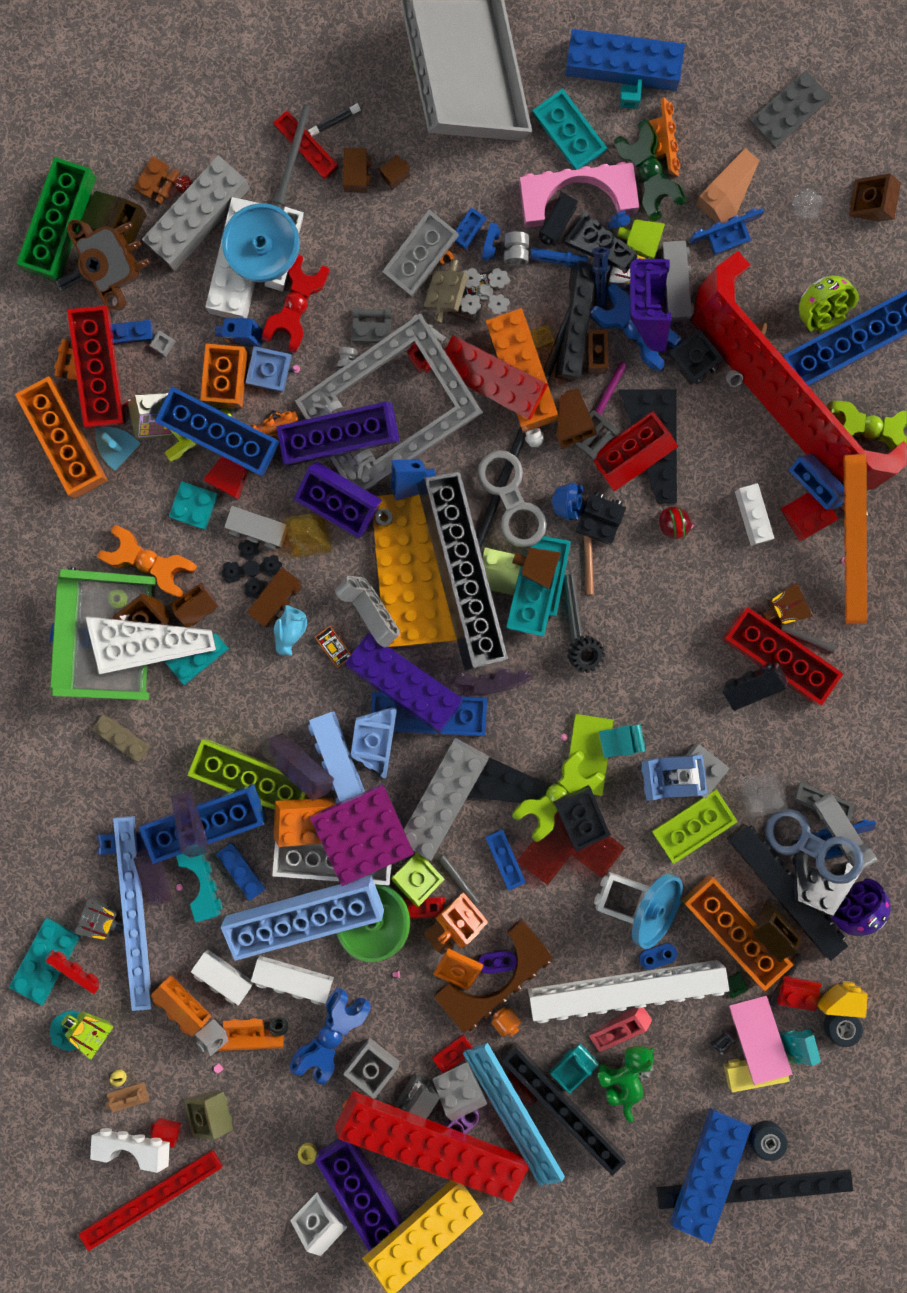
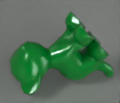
(637, 1060)

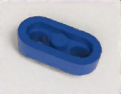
(492, 235)
(657, 953)

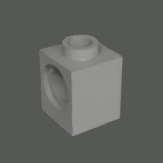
(211, 1038)

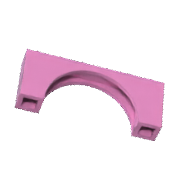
(614, 180)

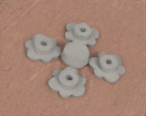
(485, 292)

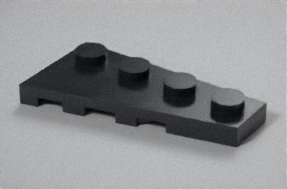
(590, 234)

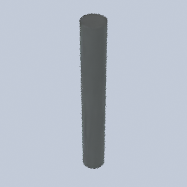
(808, 639)
(458, 879)

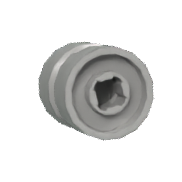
(516, 247)

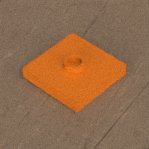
(458, 969)

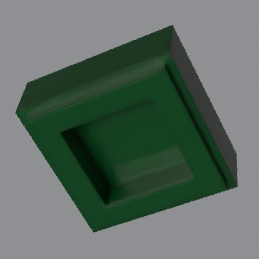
(736, 985)

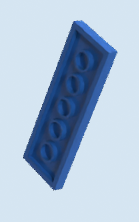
(468, 719)

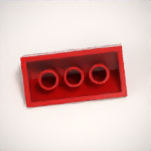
(634, 451)

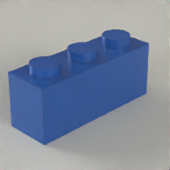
(818, 481)

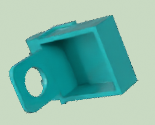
(622, 741)
(800, 1047)
(574, 1067)

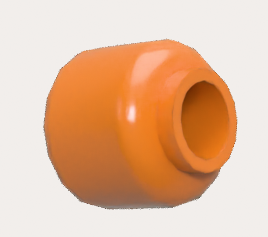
(506, 1022)

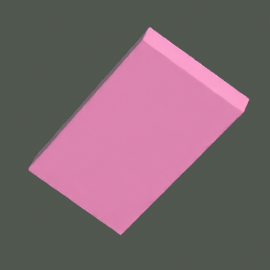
(760, 1040)

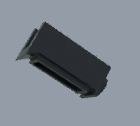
(558, 219)

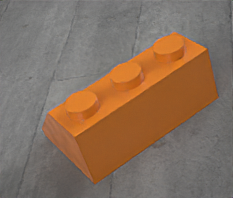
(180, 1006)

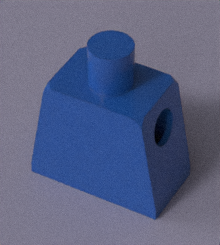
(406, 475)

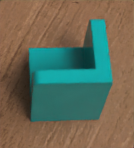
(630, 95)

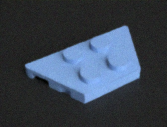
(373, 739)

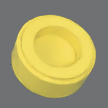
(307, 1153)

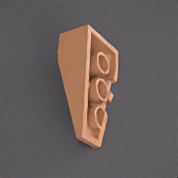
(727, 191)

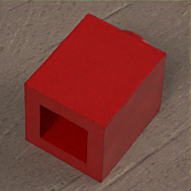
(166, 1130)

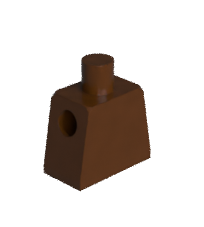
(538, 565)

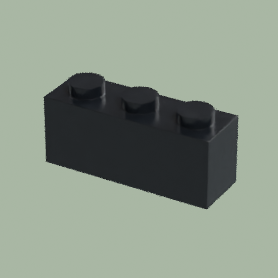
(755, 686)

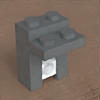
(417, 1097)

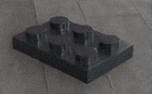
(582, 818)

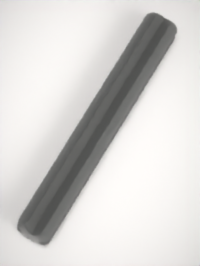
(573, 609)

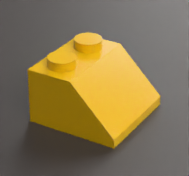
(844, 1000)

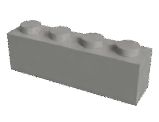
(677, 286)

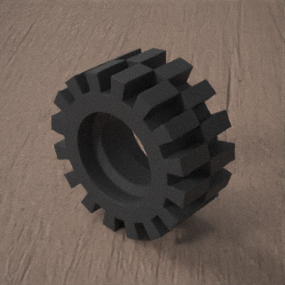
(593, 660)

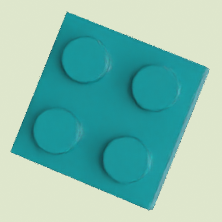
(193, 505)

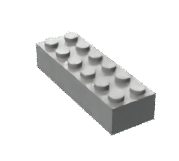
(195, 213)
(444, 798)

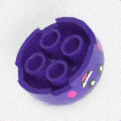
(868, 913)

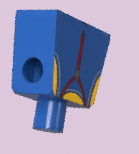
(240, 332)

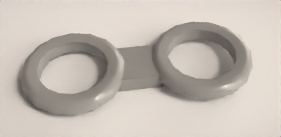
(511, 498)

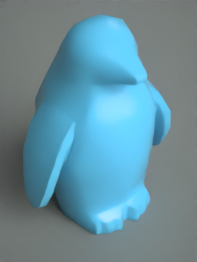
(289, 630)

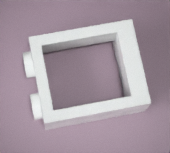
(606, 883)

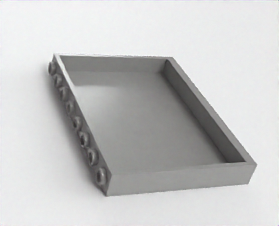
(467, 68)

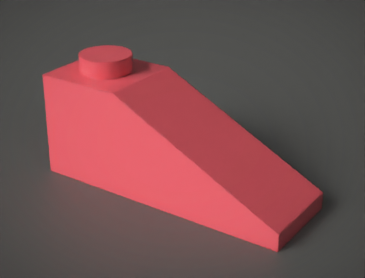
(622, 1028)

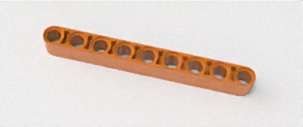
(855, 538)

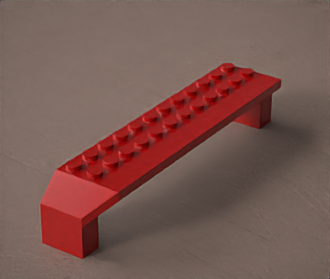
(777, 383)

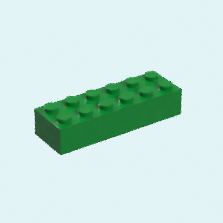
(61, 200)

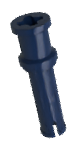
(600, 270)

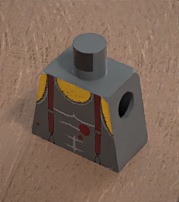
(99, 920)

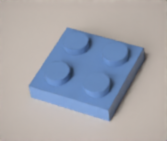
(268, 369)

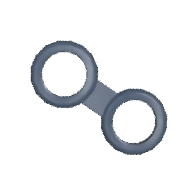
(814, 846)

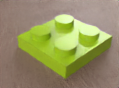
(417, 879)

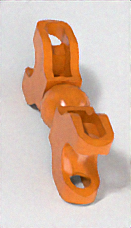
(147, 561)

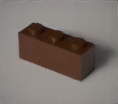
(275, 598)

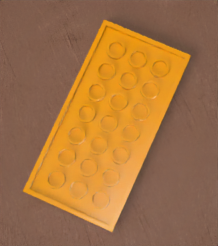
(410, 575)

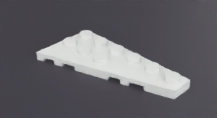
(133, 644)

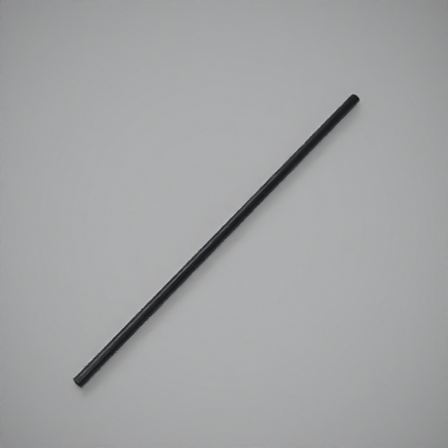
(519, 440)

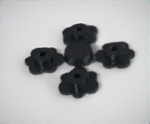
(251, 568)

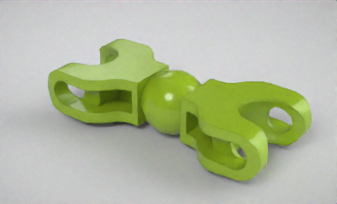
(871, 427)
(544, 807)

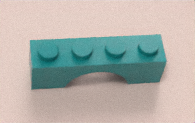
(206, 903)

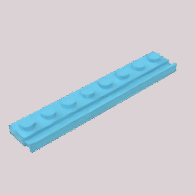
(513, 1114)

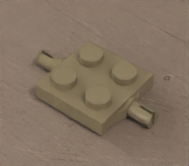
(446, 291)

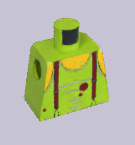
(87, 1032)

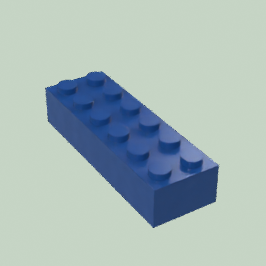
(624, 59)
(217, 431)
(220, 817)
(710, 1175)

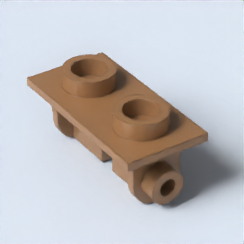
(127, 1097)

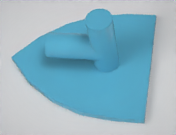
(115, 445)

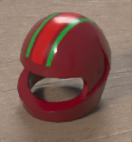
(675, 522)

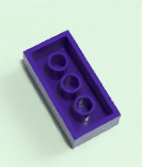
(337, 499)

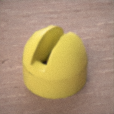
(117, 1074)

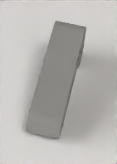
(370, 608)
(839, 825)

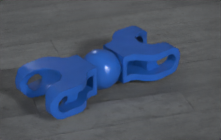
(620, 318)
(321, 1050)

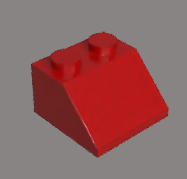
(807, 516)

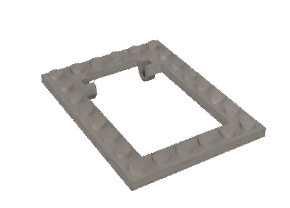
(323, 401)

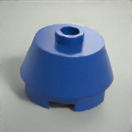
(568, 501)

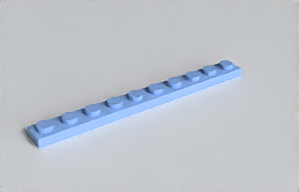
(133, 914)

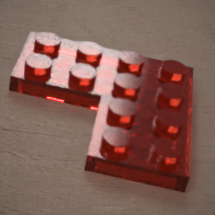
(551, 853)

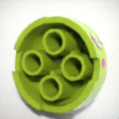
(827, 294)

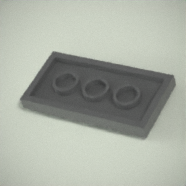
(790, 109)

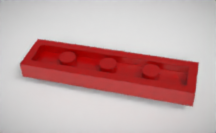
(308, 148)

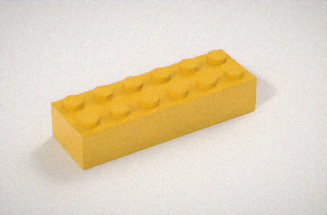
(422, 1236)

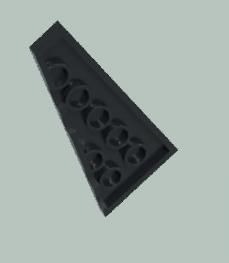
(663, 402)
(506, 784)

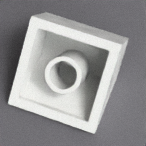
(318, 1225)

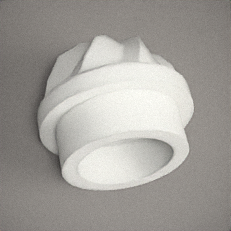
(534, 437)

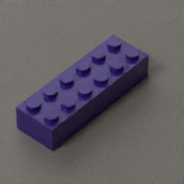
(338, 433)
(404, 683)
(358, 1191)

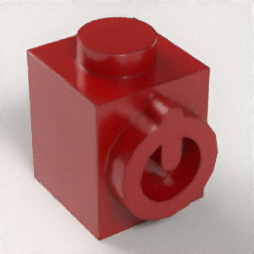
(417, 359)

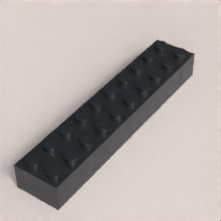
(462, 570)

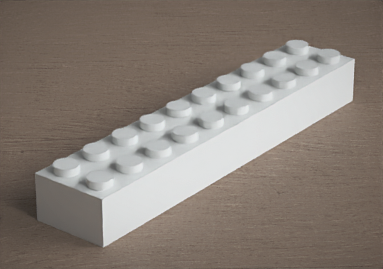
(628, 990)

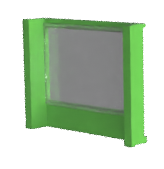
(73, 658)

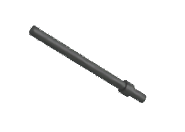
(280, 198)

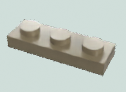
(121, 738)

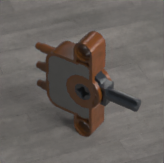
(115, 259)

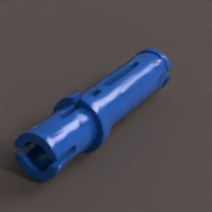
(556, 257)

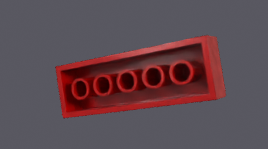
(96, 367)
(766, 643)

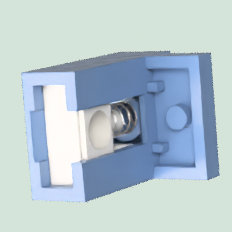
(659, 777)

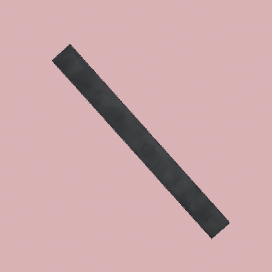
(772, 1187)

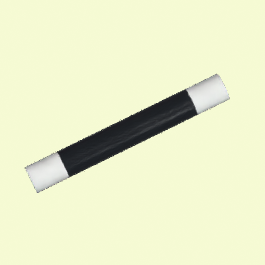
(334, 120)

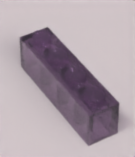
(297, 766)

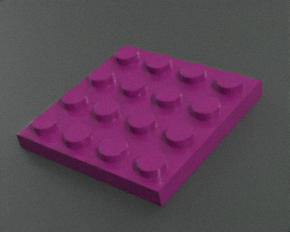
(362, 834)

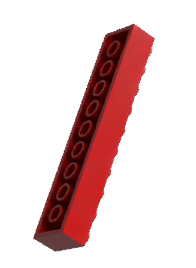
(430, 1146)

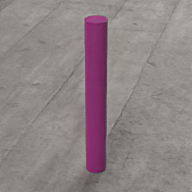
(610, 388)

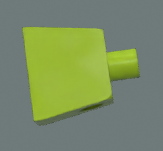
(642, 237)

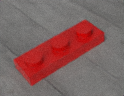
(73, 971)

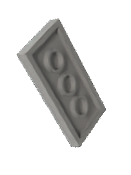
(420, 252)

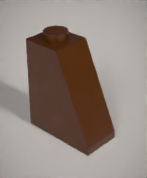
(574, 420)

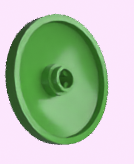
(383, 938)

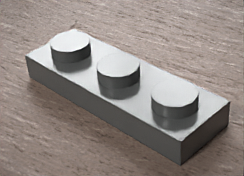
(808, 795)

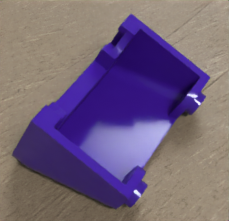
(646, 296)

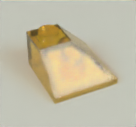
(308, 534)

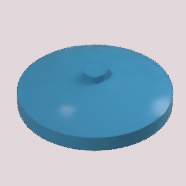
(260, 242)
(657, 911)

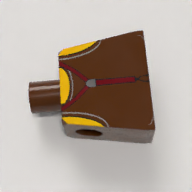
(787, 606)

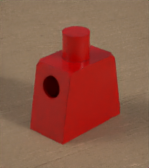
(227, 477)

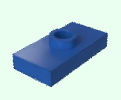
(469, 228)

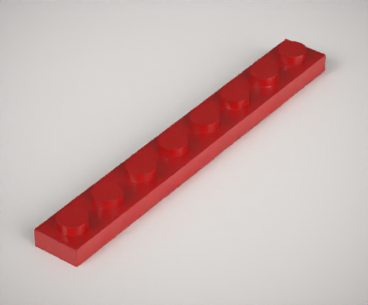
(150, 1200)

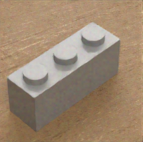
(256, 527)

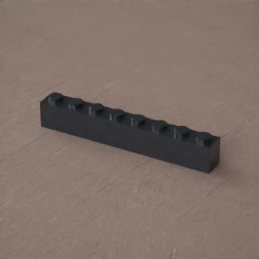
(781, 885)
(563, 1108)

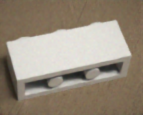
(754, 514)
(222, 977)

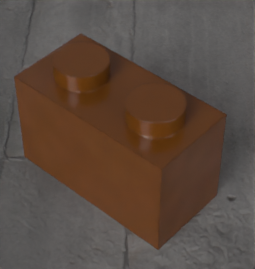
(355, 170)
(597, 351)
(194, 605)

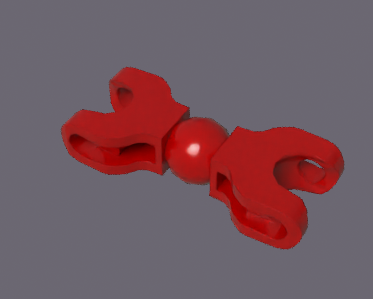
(295, 304)

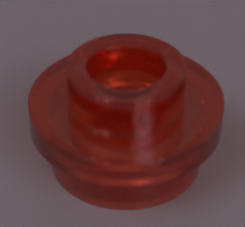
(183, 183)

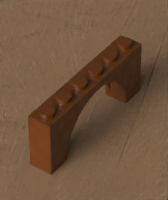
(468, 1008)

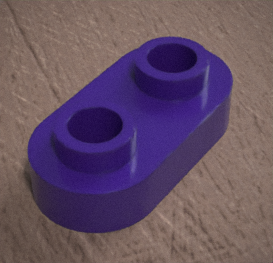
(497, 963)

